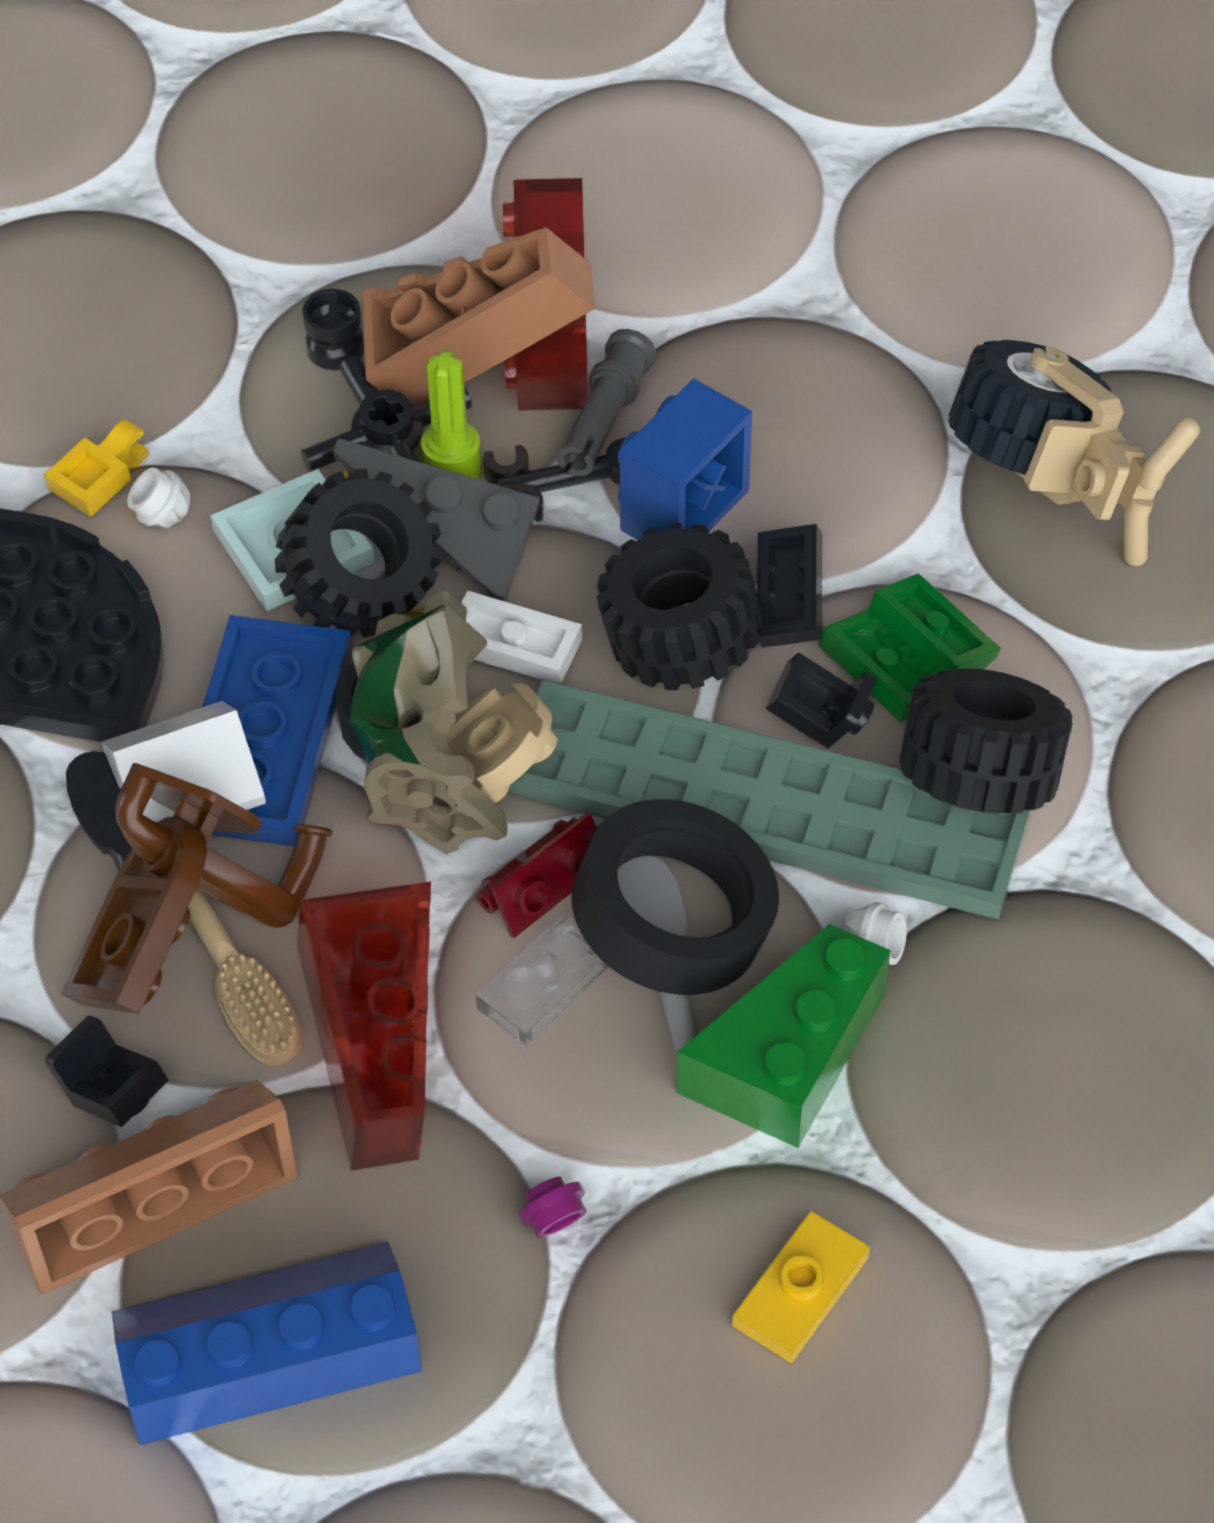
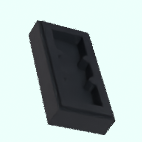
(790, 585)

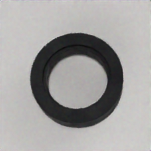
(651, 954)

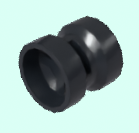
(333, 328)

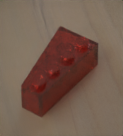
(554, 368)
(370, 1005)

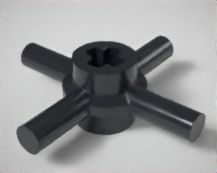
(381, 422)

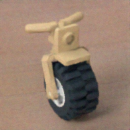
(1060, 433)

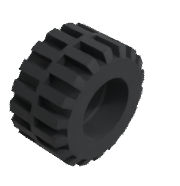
(385, 517)
(686, 641)
(985, 740)

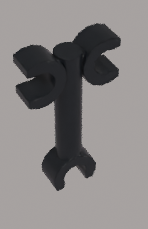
(549, 478)

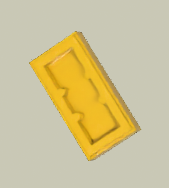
(800, 1287)

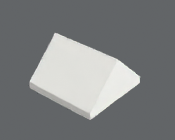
(196, 747)

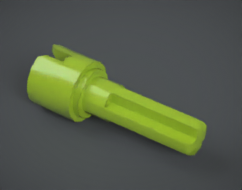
(450, 440)

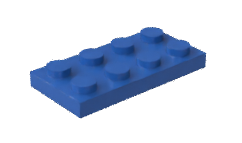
(285, 696)

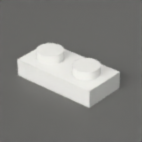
(523, 637)

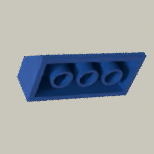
(265, 1342)

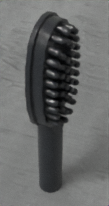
(93, 800)

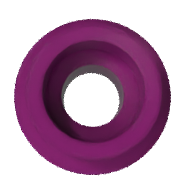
(553, 1206)

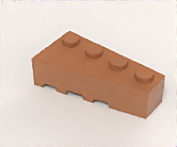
(475, 309)

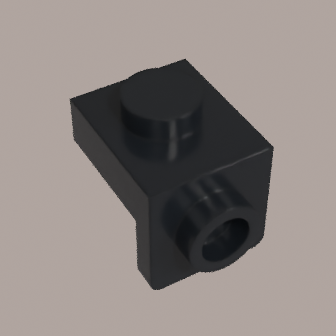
(820, 701)
(102, 1074)

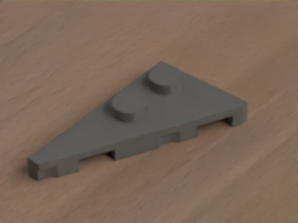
(479, 521)

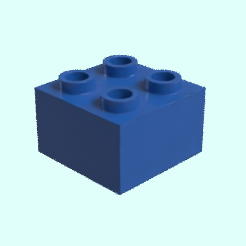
(685, 462)

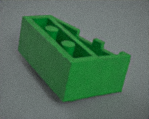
(788, 1036)

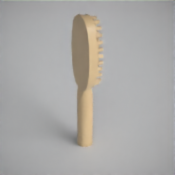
(247, 993)

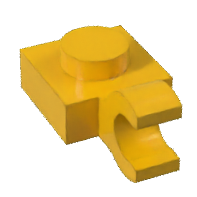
(96, 473)

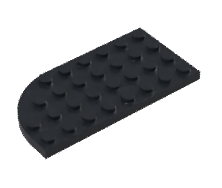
(73, 633)

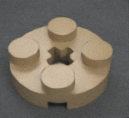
(503, 737)

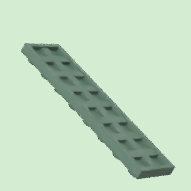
(790, 798)

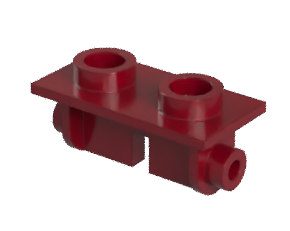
(543, 880)

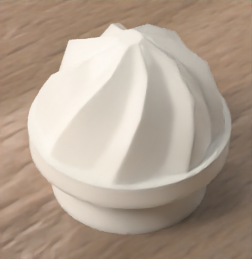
(159, 498)
(879, 926)

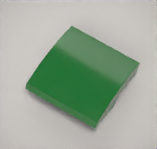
(905, 638)

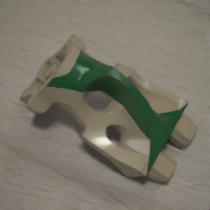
(416, 762)

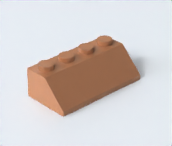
(151, 1184)

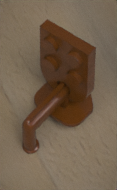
(159, 878)

